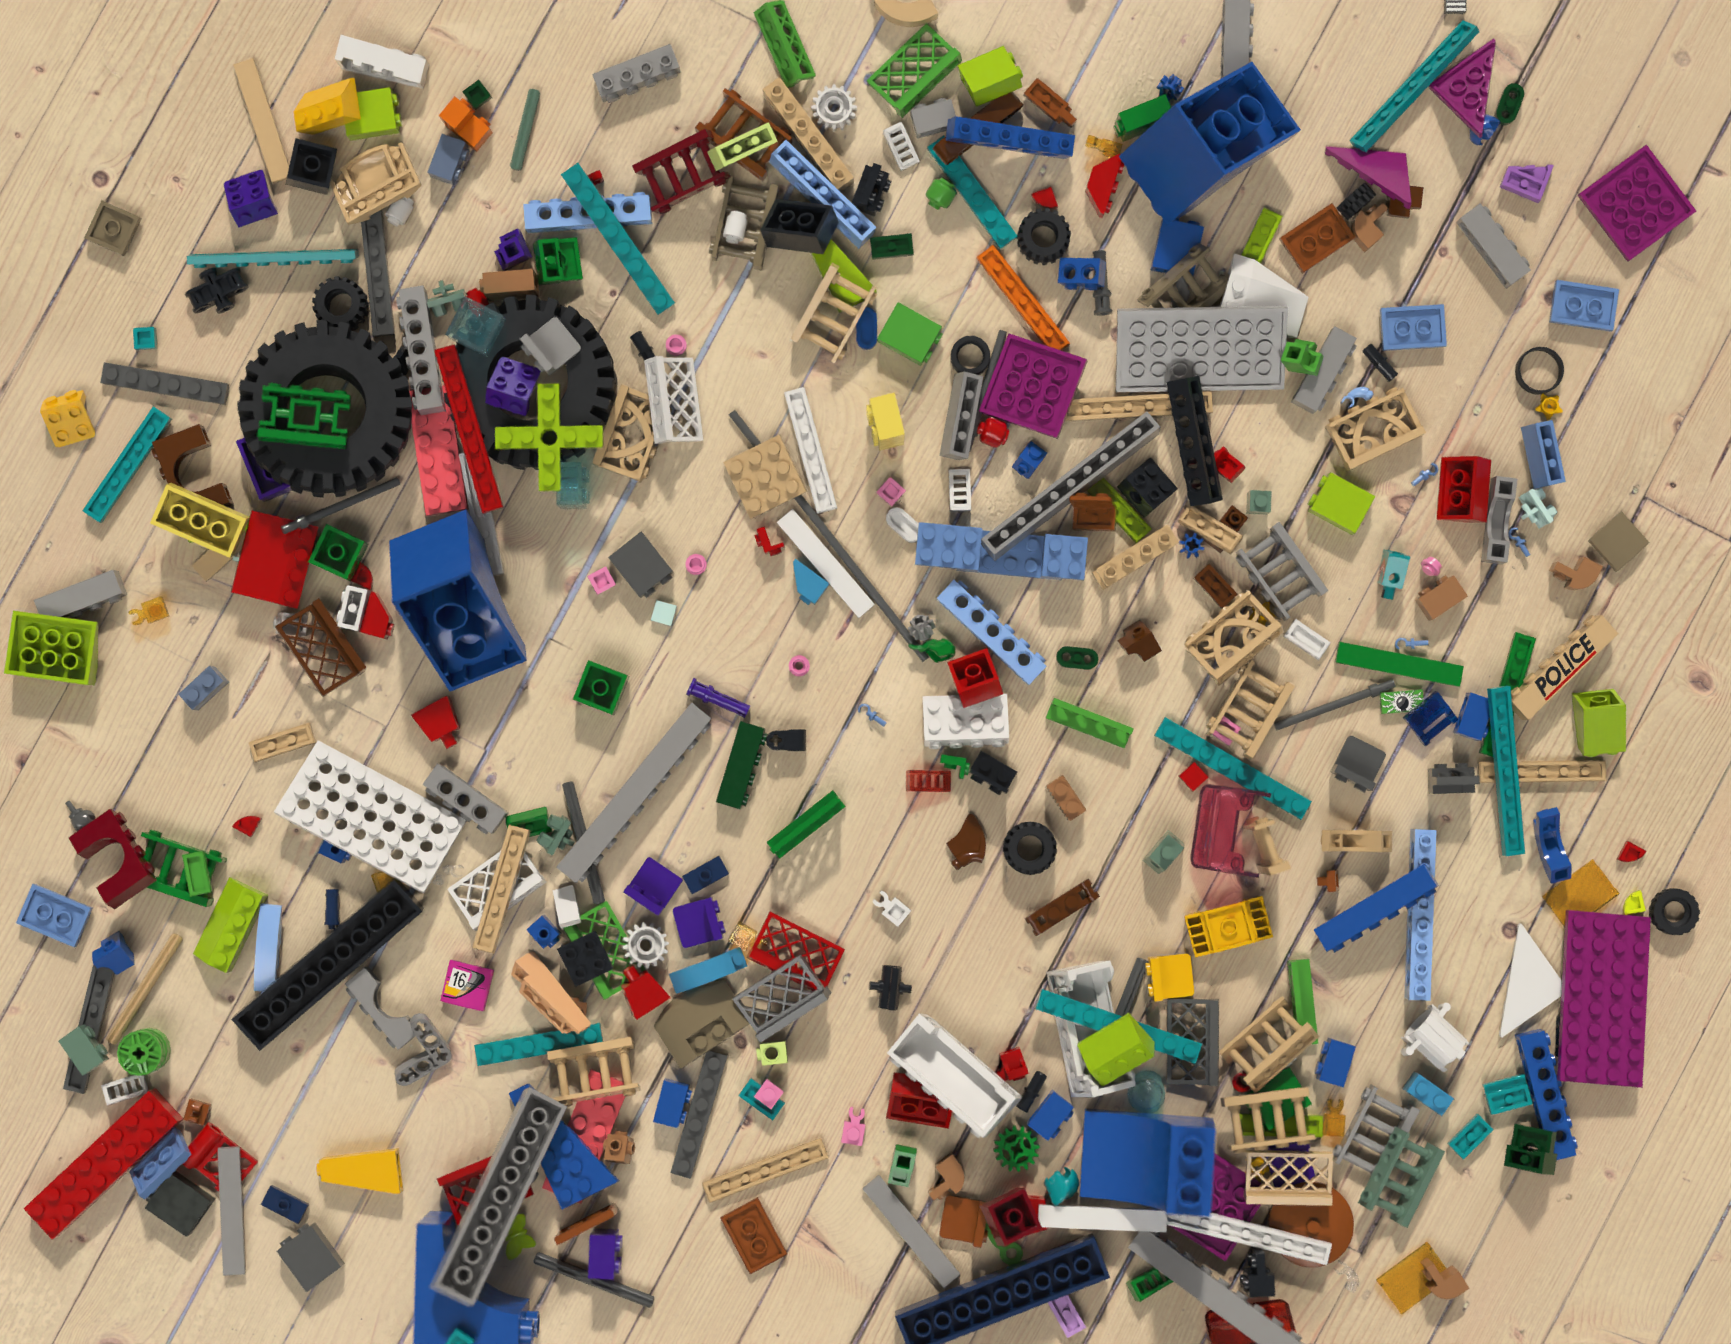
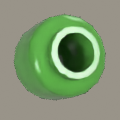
(941, 193)

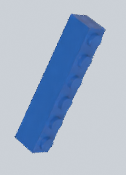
(1377, 907)

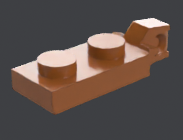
(1050, 103)

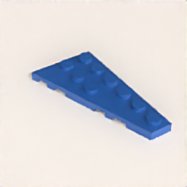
(571, 1164)

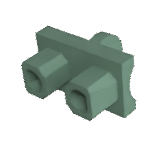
(437, 303)
(559, 835)

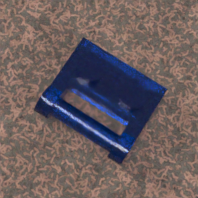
(1426, 714)

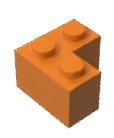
(460, 119)

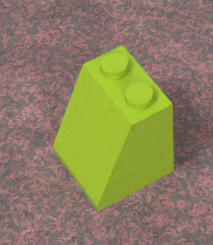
(1599, 722)

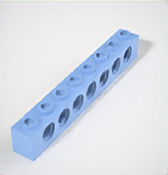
(1420, 921)

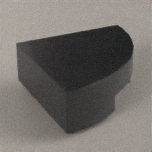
(401, 356)

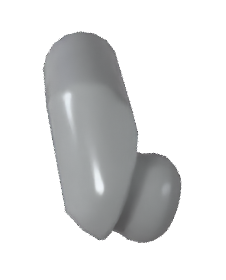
(1183, 291)

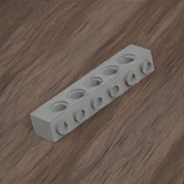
(433, 401)

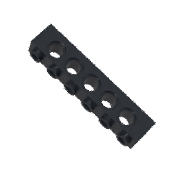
(1194, 441)

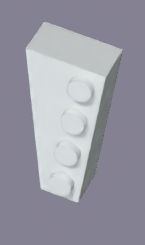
(381, 62)

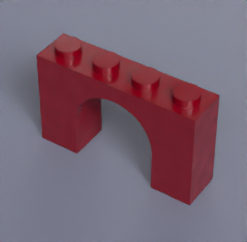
(135, 871)

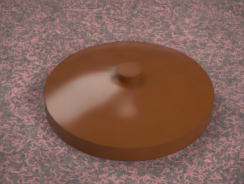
(1319, 1222)

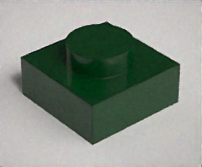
(477, 94)

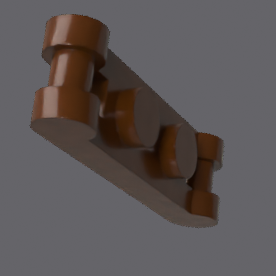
(1062, 907)

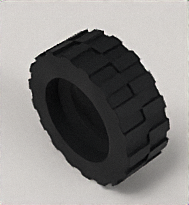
(1690, 906)

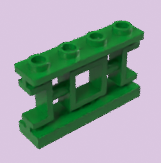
(302, 435)

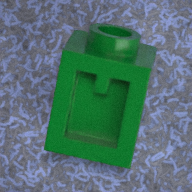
(952, 762)

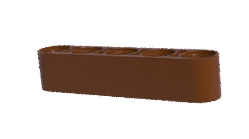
(996, 111)

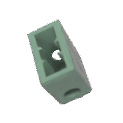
(1164, 852)

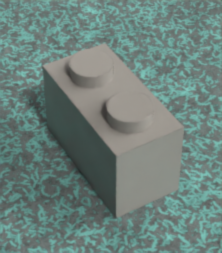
(932, 118)

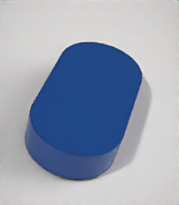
(867, 329)

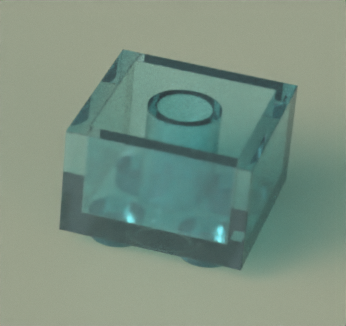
(475, 326)
(573, 486)

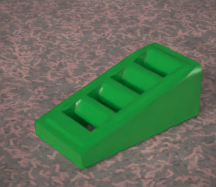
(1147, 1292)

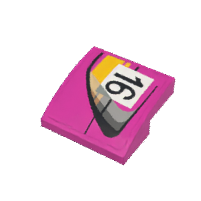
(467, 985)

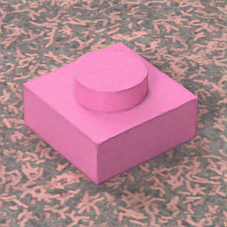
(890, 491)
(601, 580)
(1229, 724)
(769, 1094)

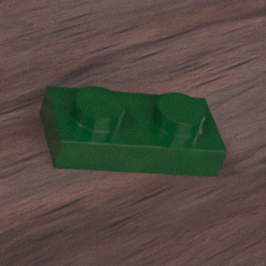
(891, 246)

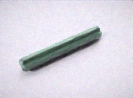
(525, 129)

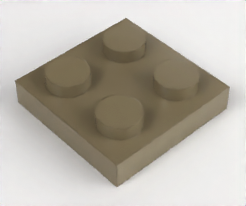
(112, 228)

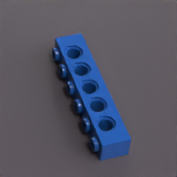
(1010, 137)
(1526, 1044)

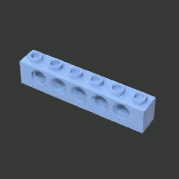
(821, 191)
(534, 224)
(979, 629)

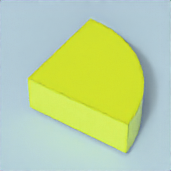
(1634, 903)

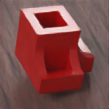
(1013, 1065)

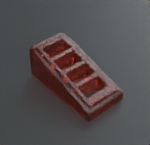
(910, 781)

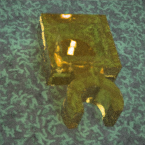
(1106, 146)
(152, 611)
(744, 936)
(1334, 1121)

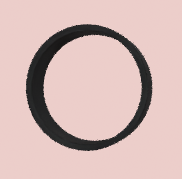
(1560, 366)

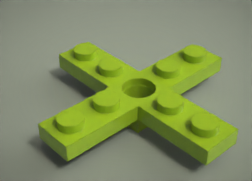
(549, 420)

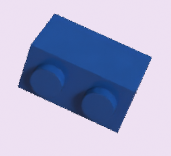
(1473, 717)
(1334, 1062)
(672, 1102)
(1050, 1115)

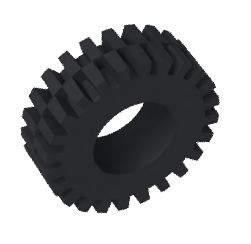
(328, 353)
(590, 376)

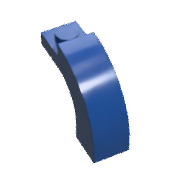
(1550, 845)

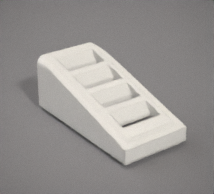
(890, 141)
(959, 507)
(107, 1094)

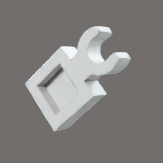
(894, 909)

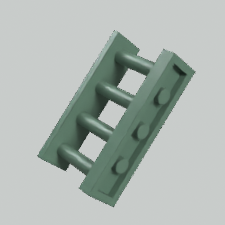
(1416, 1185)

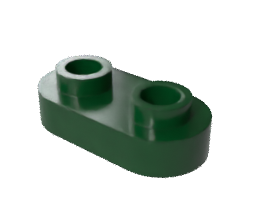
(1509, 105)
(1077, 658)

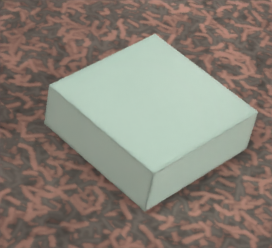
(663, 613)

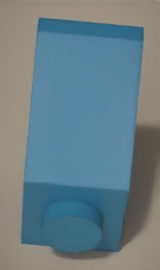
(808, 583)

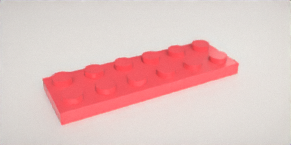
(438, 460)
(594, 1117)

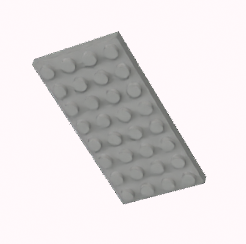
(1220, 344)

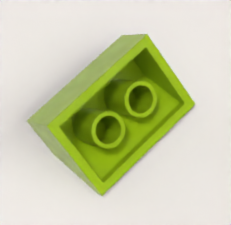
(1116, 1049)

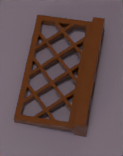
(338, 642)

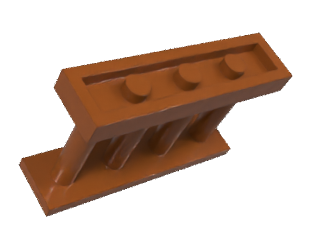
(732, 97)

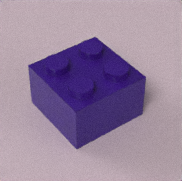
(603, 1253)

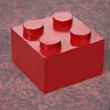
(975, 678)

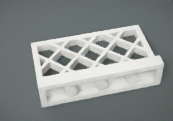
(660, 400)
(520, 890)

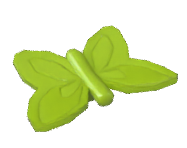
(518, 1238)

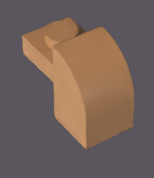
(1364, 228)
(1580, 577)
(953, 1176)
(1446, 1284)

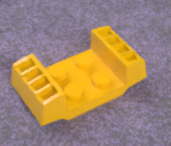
(1228, 926)

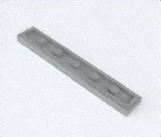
(231, 1210)
(911, 1231)

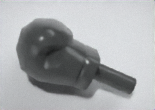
(79, 817)

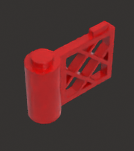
(204, 1148)

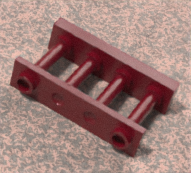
(664, 159)

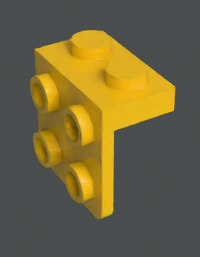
(67, 418)
(1169, 976)

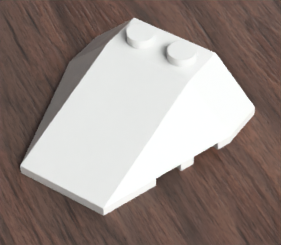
(1257, 286)

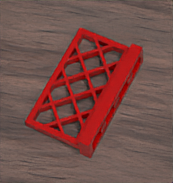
(773, 962)
(461, 1175)

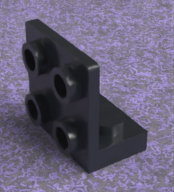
(992, 772)
(585, 958)

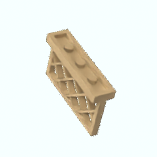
(1292, 1195)

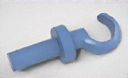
(1424, 475)
(1520, 542)
(1412, 643)
(872, 716)

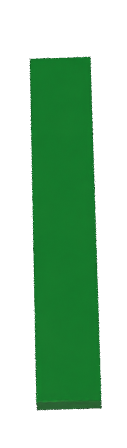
(1399, 664)
(1512, 675)

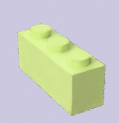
(742, 146)

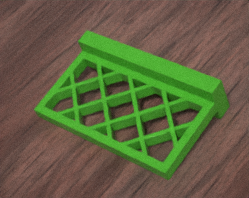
(929, 78)
(573, 933)

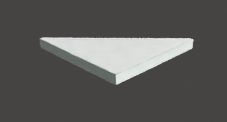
(1530, 983)

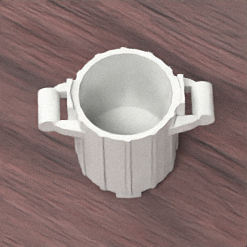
(1434, 1037)

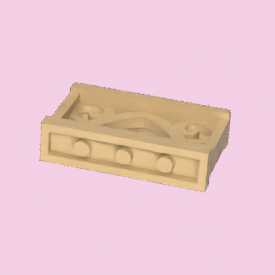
(621, 406)
(1403, 432)
(1226, 665)

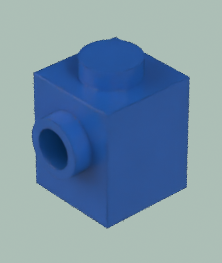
(334, 853)
(544, 932)

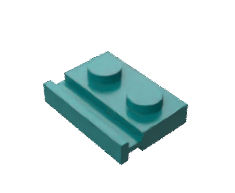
(1507, 1094)

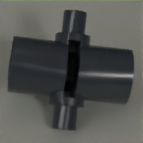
(890, 987)

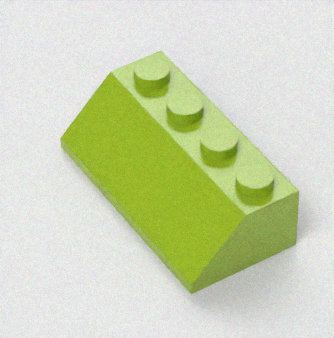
(229, 925)

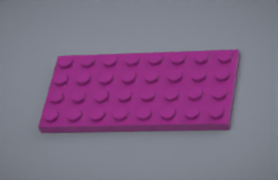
(1604, 999)

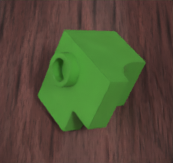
(1301, 357)

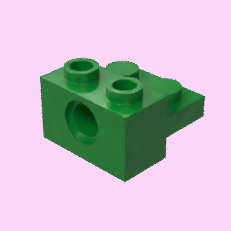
(547, 256)

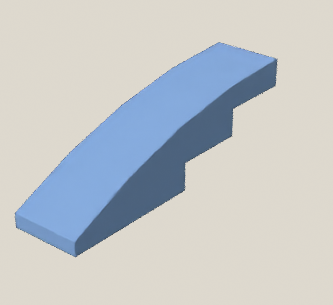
(267, 945)

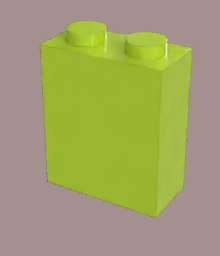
(990, 75)
(377, 115)
(1340, 503)

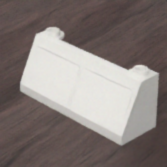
(1090, 986)

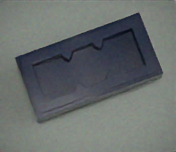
(705, 875)
(284, 1204)

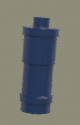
(332, 908)

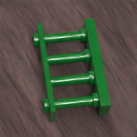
(179, 890)

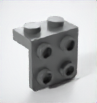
(1358, 764)

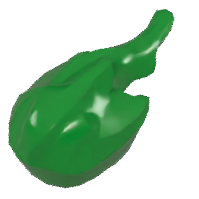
(937, 649)

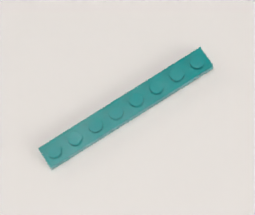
(1414, 86)
(617, 238)
(263, 258)
(1232, 767)
(1506, 771)
(1098, 1019)

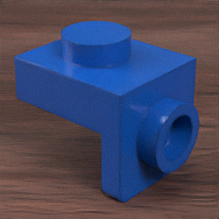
(1029, 460)

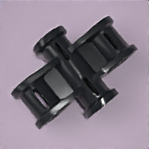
(214, 288)

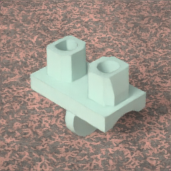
(1535, 509)

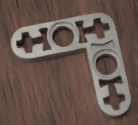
(430, 1054)

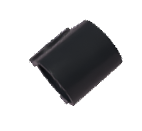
(791, 740)

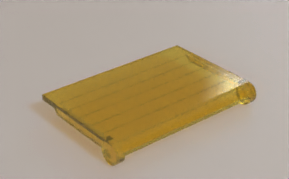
(1585, 891)
(1405, 1280)

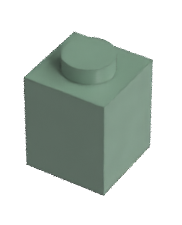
(1258, 502)

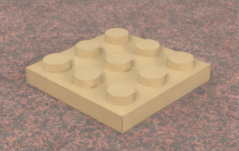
(765, 476)

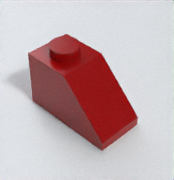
(377, 618)

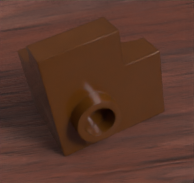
(1397, 208)
(1139, 641)

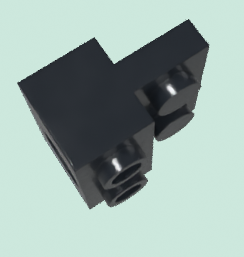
(864, 198)
(1147, 487)
(1258, 1279)

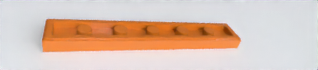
(1022, 299)

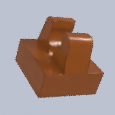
(1330, 881)
(197, 1112)

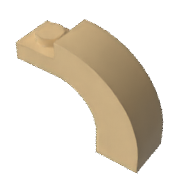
(907, 14)
(1356, 840)

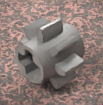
(921, 627)

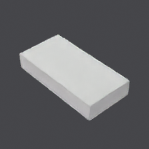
(1307, 639)
(566, 906)

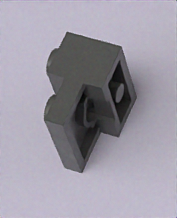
(1442, 782)

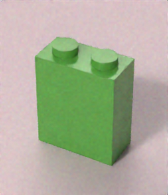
(910, 334)

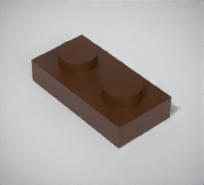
(1215, 586)

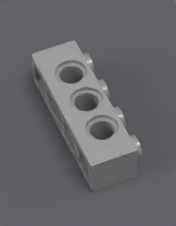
(441, 775)

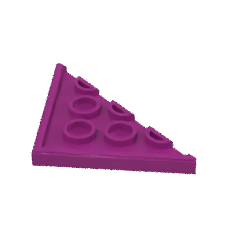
(1467, 87)
(1382, 168)

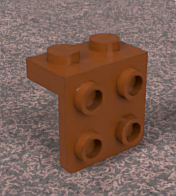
(1093, 512)
(963, 1220)

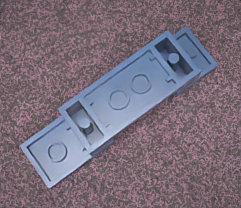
(1034, 557)

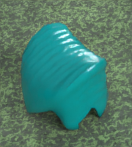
(1061, 1186)

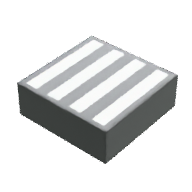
(1455, 7)

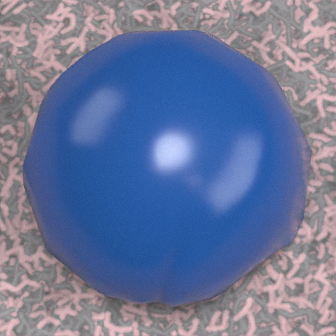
(1490, 125)

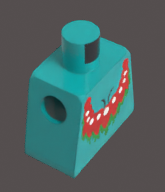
(1392, 563)

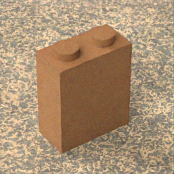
(509, 283)

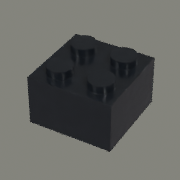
(311, 166)

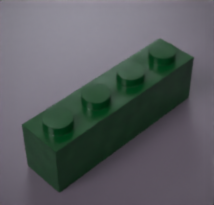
(740, 765)

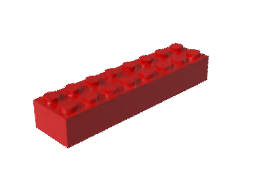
(103, 1163)

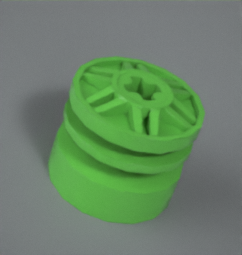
(150, 1041)

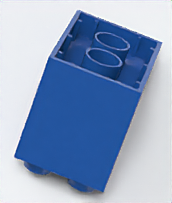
(1208, 141)
(452, 601)
(1149, 1160)
(492, 1318)

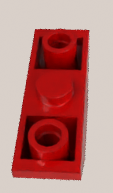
(1103, 183)

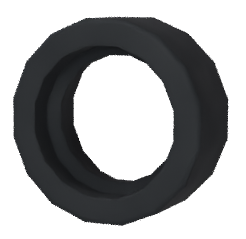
(975, 341)

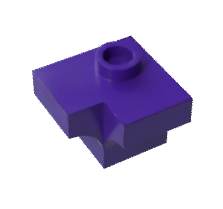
(512, 250)

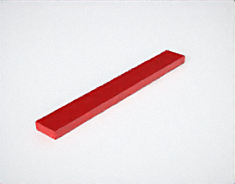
(468, 428)

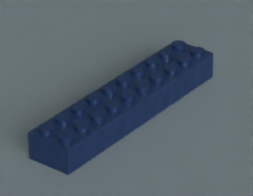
(1003, 1293)

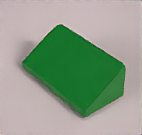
(532, 820)

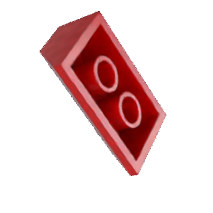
(1464, 489)
(913, 1105)

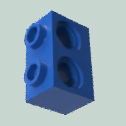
(1082, 268)

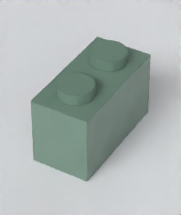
(84, 1049)

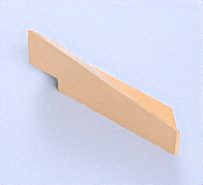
(548, 995)

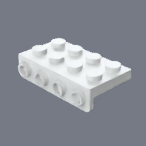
(954, 726)

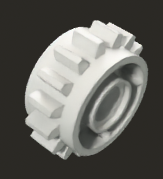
(829, 97)
(656, 945)

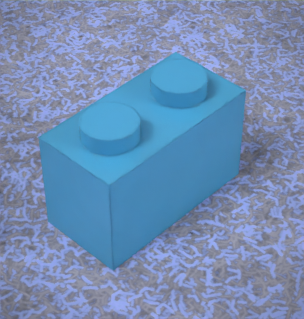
(1428, 1093)

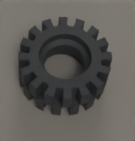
(1356, 201)

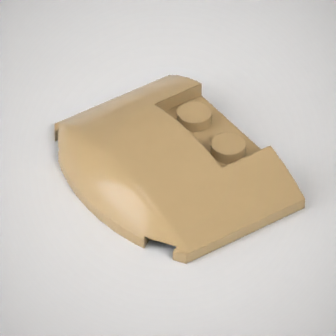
(374, 182)

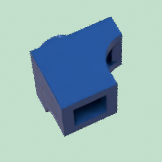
(113, 954)

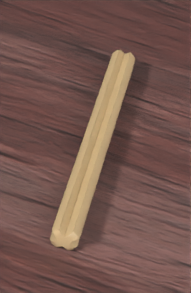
(144, 988)

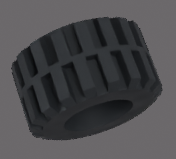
(1054, 222)
(329, 291)
(1048, 848)

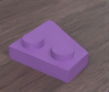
(1527, 181)

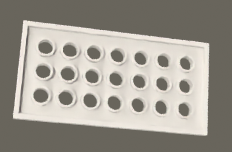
(363, 848)

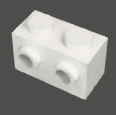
(352, 608)

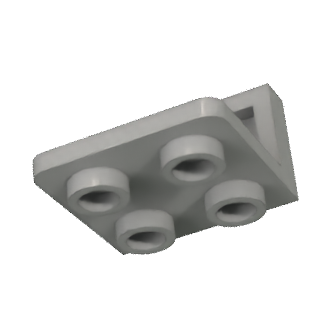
(550, 346)

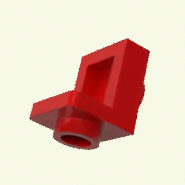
(1228, 465)
(763, 540)

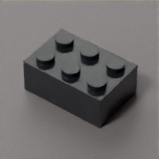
(799, 226)

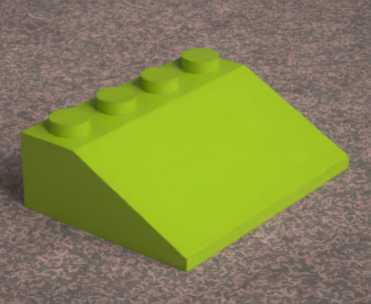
(52, 648)

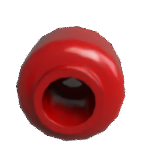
(993, 432)

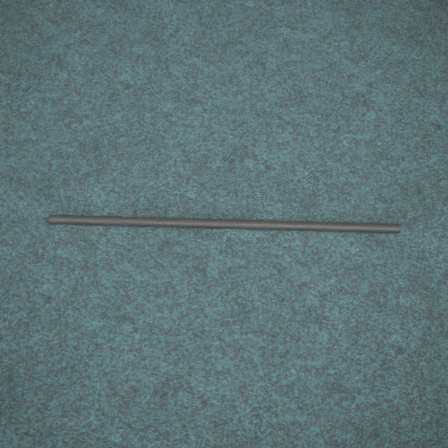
(839, 549)

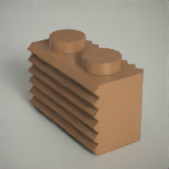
(1065, 798)

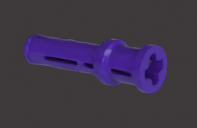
(710, 695)

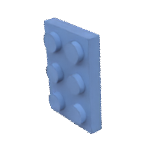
(1584, 305)
(1413, 327)
(54, 915)
(160, 1163)

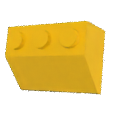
(327, 108)

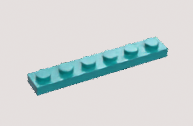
(976, 199)
(127, 465)
(534, 1045)

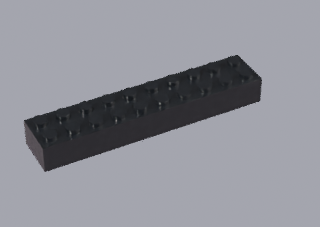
(327, 963)

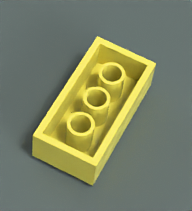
(886, 422)
(200, 520)

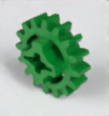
(1025, 1151)

